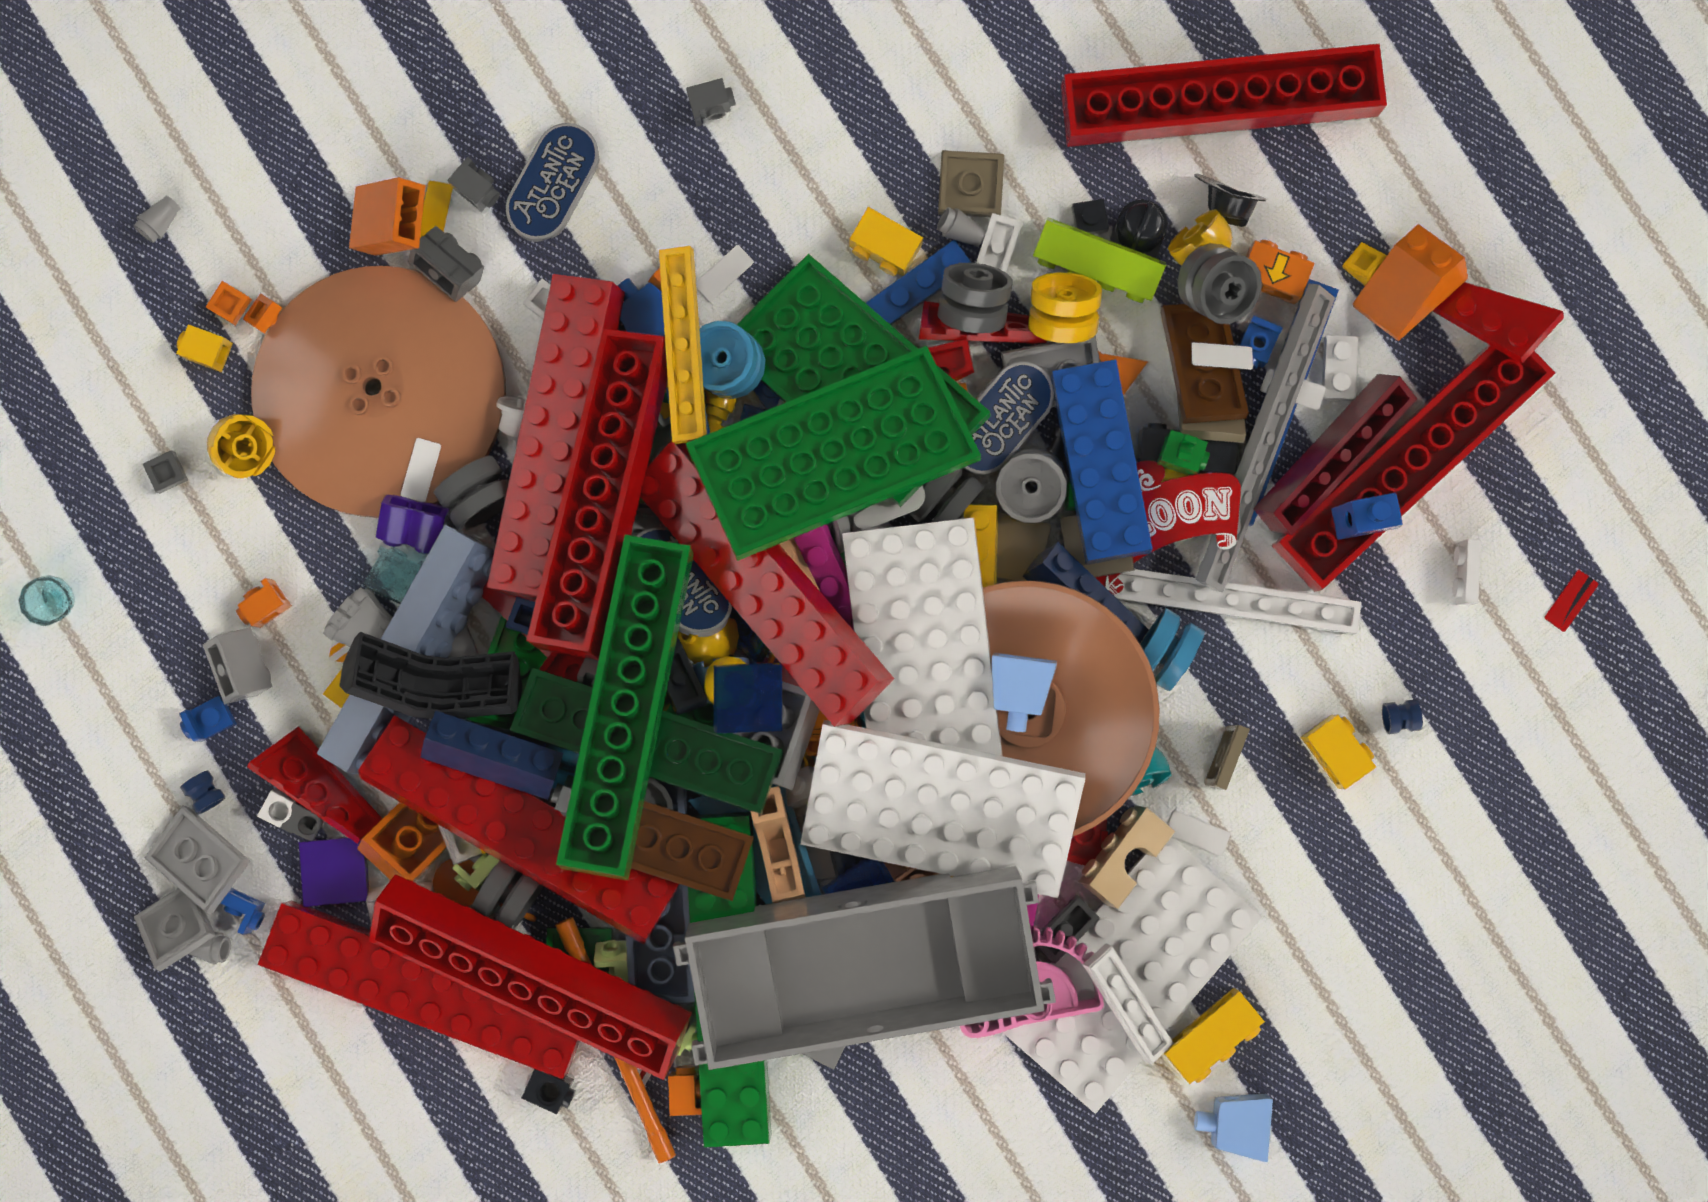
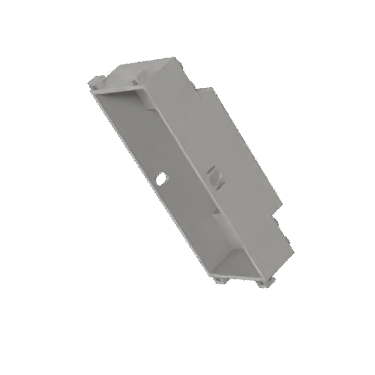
(863, 966)

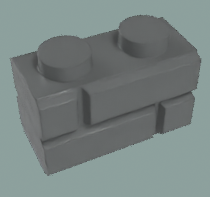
(446, 263)

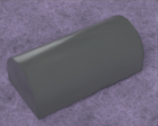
(1073, 920)

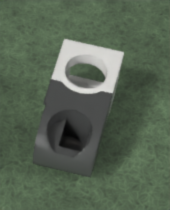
(290, 815)

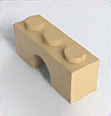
(1106, 873)

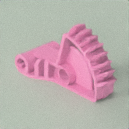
(1064, 990)

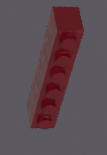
(1335, 453)

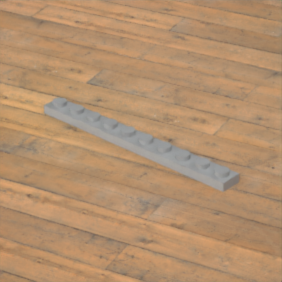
(1270, 426)

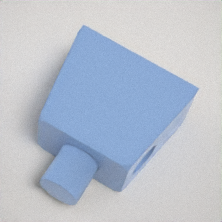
(1021, 687)
(1239, 1124)

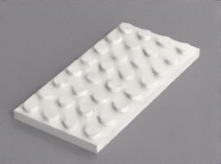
(926, 621)
(940, 806)
(1171, 940)

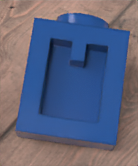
(206, 720)
(241, 903)

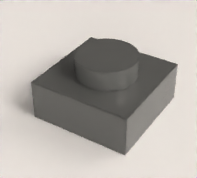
(165, 472)

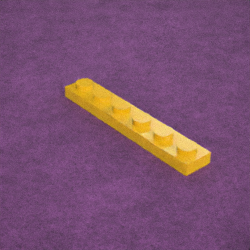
(682, 344)

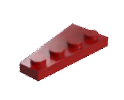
(1500, 319)

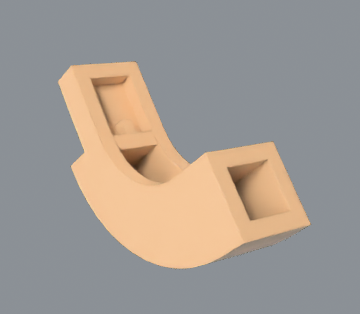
(778, 849)

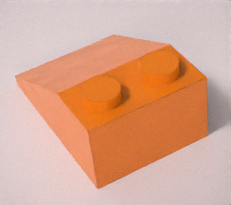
(1411, 282)
(403, 843)

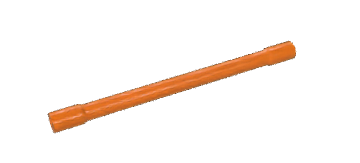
(655, 1131)

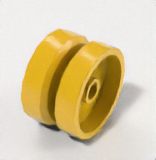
(1064, 307)

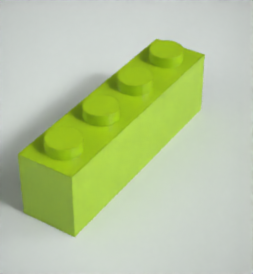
(1099, 259)

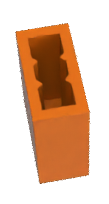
(387, 216)

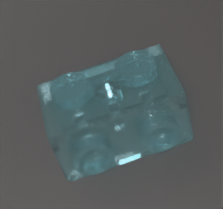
(392, 574)

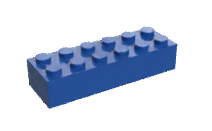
(1101, 462)

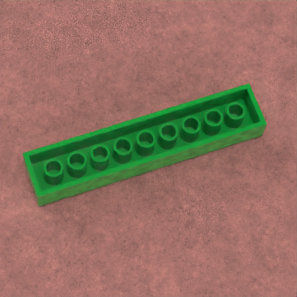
(625, 708)
(736, 1096)

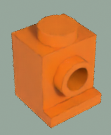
(262, 604)
(684, 1091)

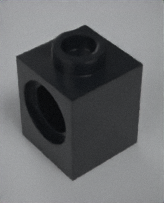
(535, 1094)

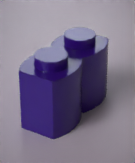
(410, 523)

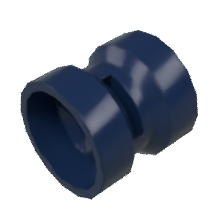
(1402, 716)
(202, 792)

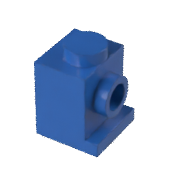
(1263, 331)

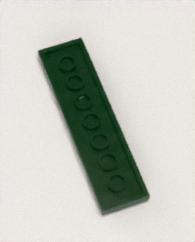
(684, 753)

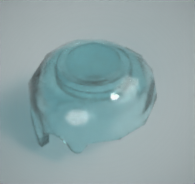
(46, 600)

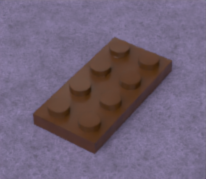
(1202, 391)
(690, 851)

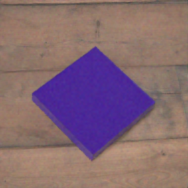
(333, 872)

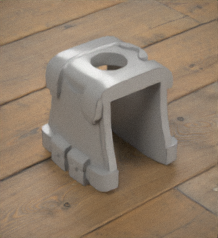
(358, 614)

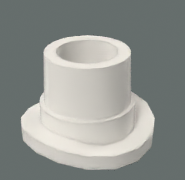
(512, 414)

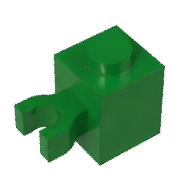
(1183, 453)

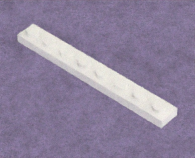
(1241, 601)

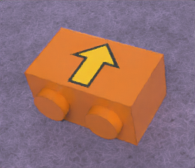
(1282, 273)

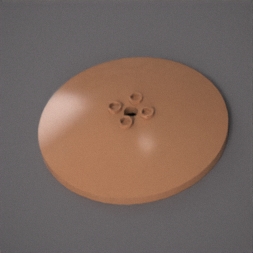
(434, 373)
(1101, 698)

